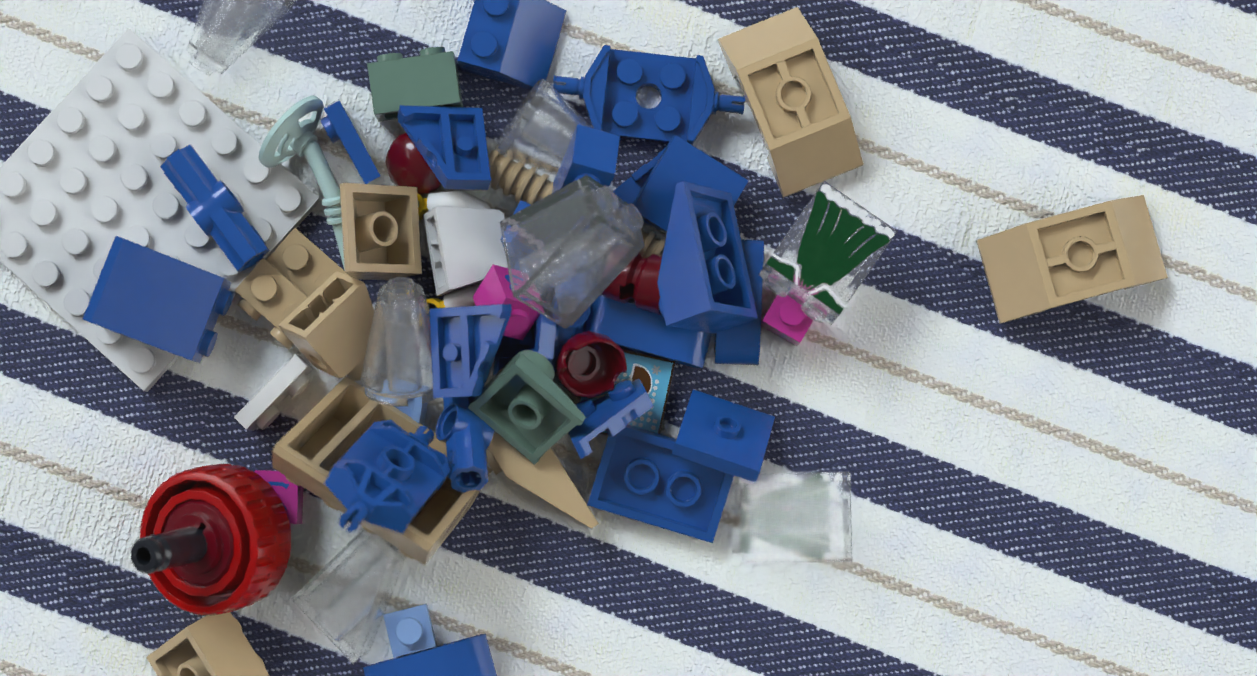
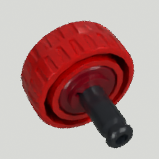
(214, 539)

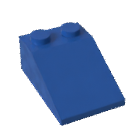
(703, 263)

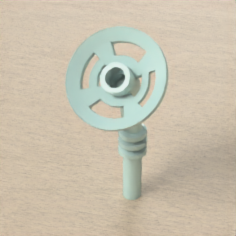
(300, 138)

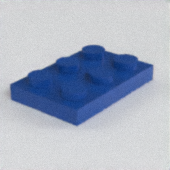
(654, 487)

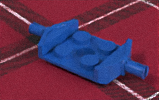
(684, 88)
(387, 476)

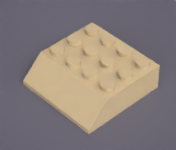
(331, 430)

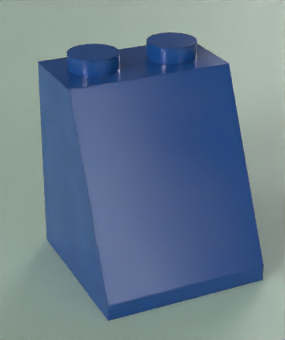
(159, 300)

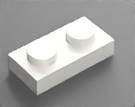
(263, 406)

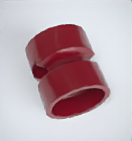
(638, 282)

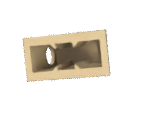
(333, 326)

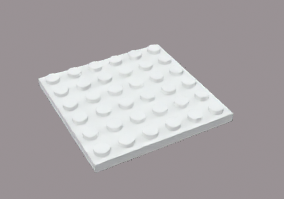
(99, 176)

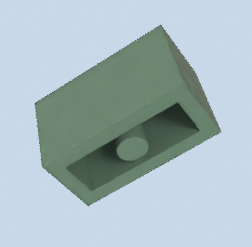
(414, 81)

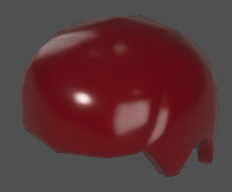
(408, 167)
(590, 364)

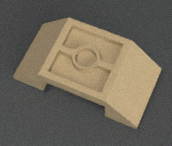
(793, 100)
(1071, 257)

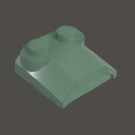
(527, 405)

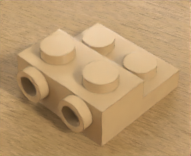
(285, 281)

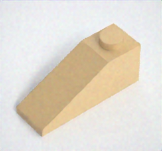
(544, 479)

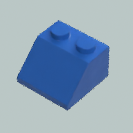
(511, 40)

